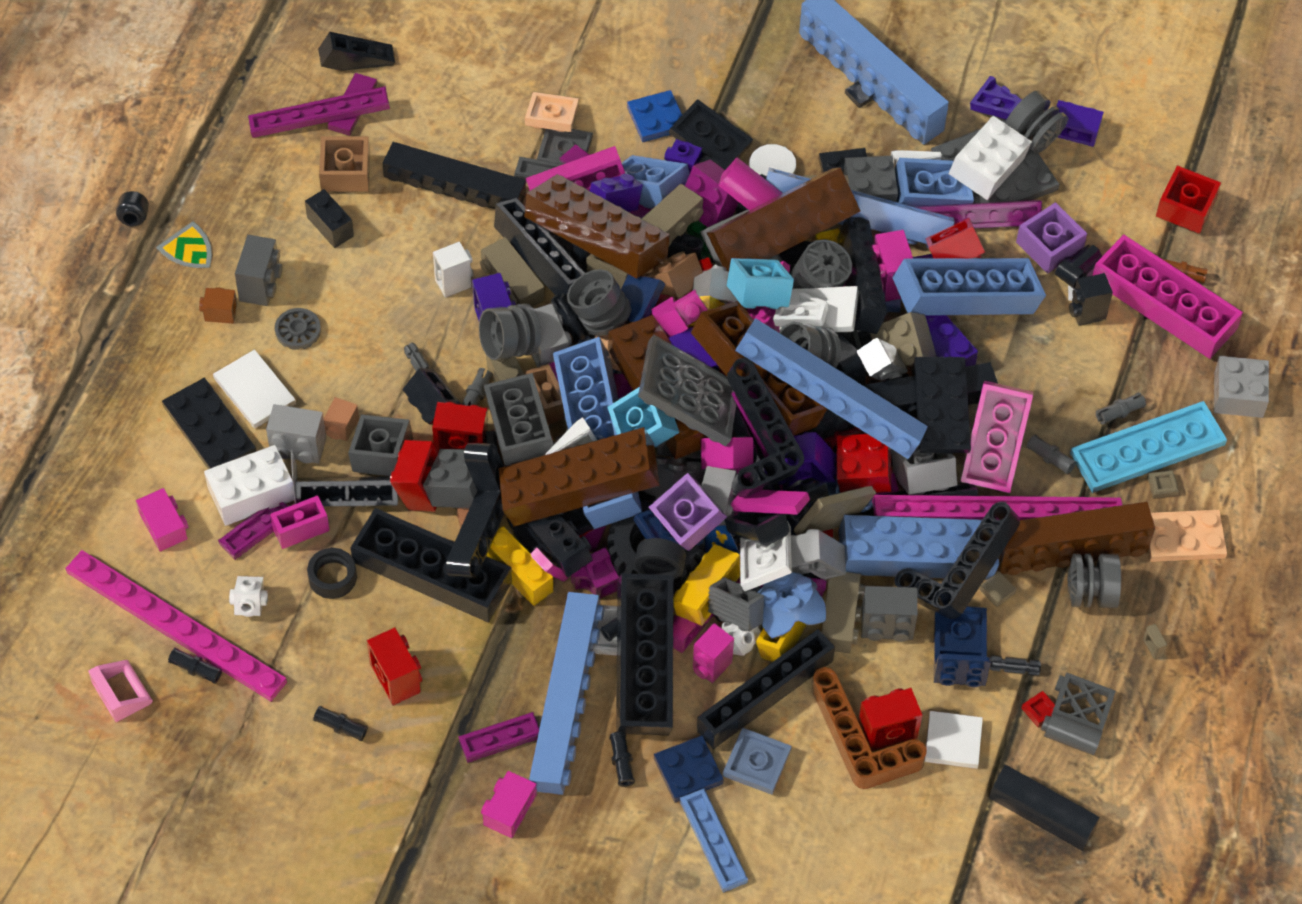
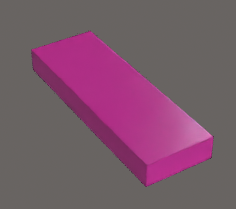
(772, 502)

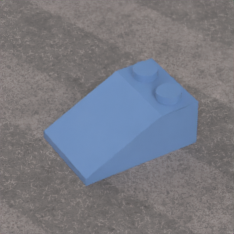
(656, 176)
(929, 183)

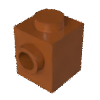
(218, 305)

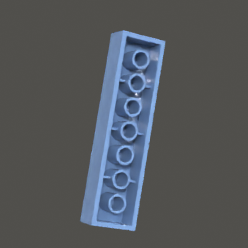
(875, 67)
(586, 392)

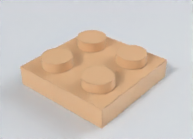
(551, 112)

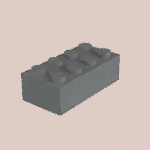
(518, 419)

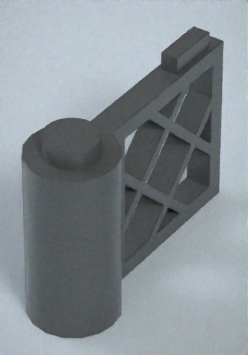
(1074, 728)

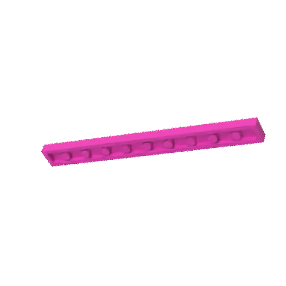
(977, 506)
(176, 625)

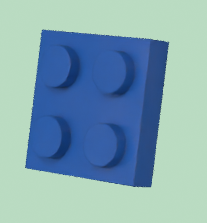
(654, 115)

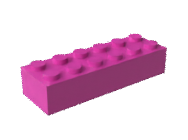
(1168, 296)

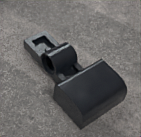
(770, 527)

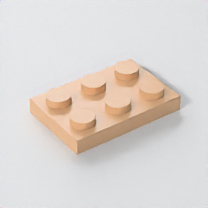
(1187, 536)

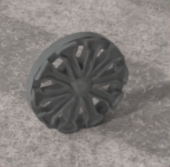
(297, 328)

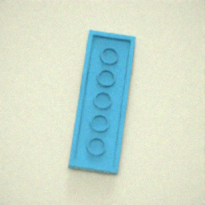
(1148, 446)

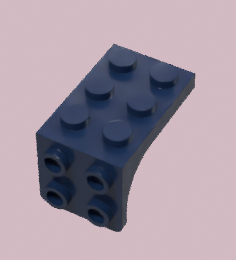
(961, 648)

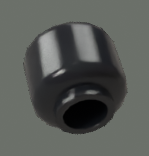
(132, 208)

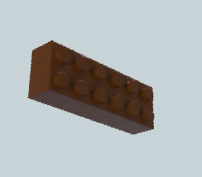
(786, 219)
(597, 225)
(720, 334)
(628, 350)
(578, 476)
(1055, 538)

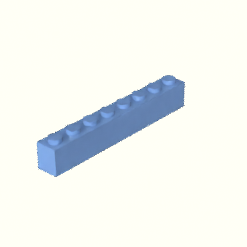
(882, 213)
(831, 388)
(566, 693)

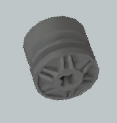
(1037, 121)
(822, 266)
(599, 302)
(509, 331)
(815, 339)
(1098, 581)

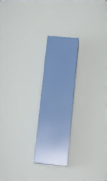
(713, 840)

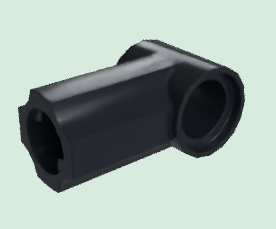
(1079, 266)

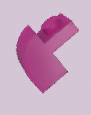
(677, 315)

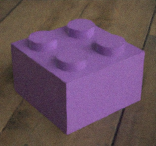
(1051, 237)
(688, 512)

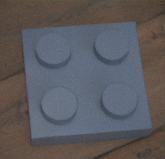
(757, 761)

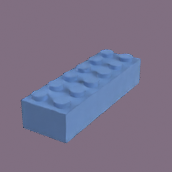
(969, 286)
(895, 543)

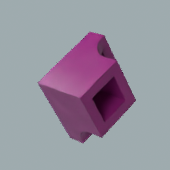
(597, 576)

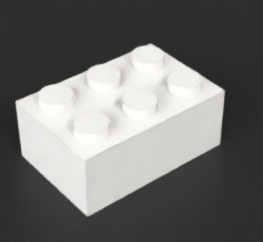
(990, 157)
(249, 484)

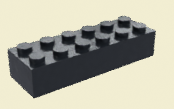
(419, 562)
(644, 654)

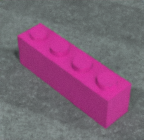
(584, 170)

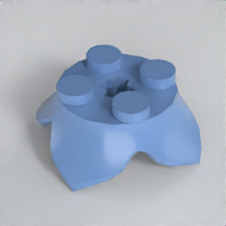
(789, 601)

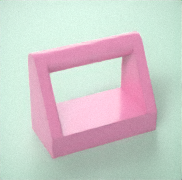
(118, 709)

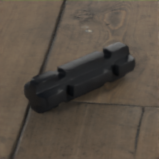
(1015, 665)

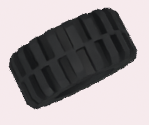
(626, 534)

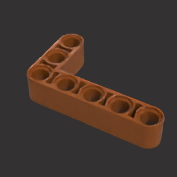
(855, 738)

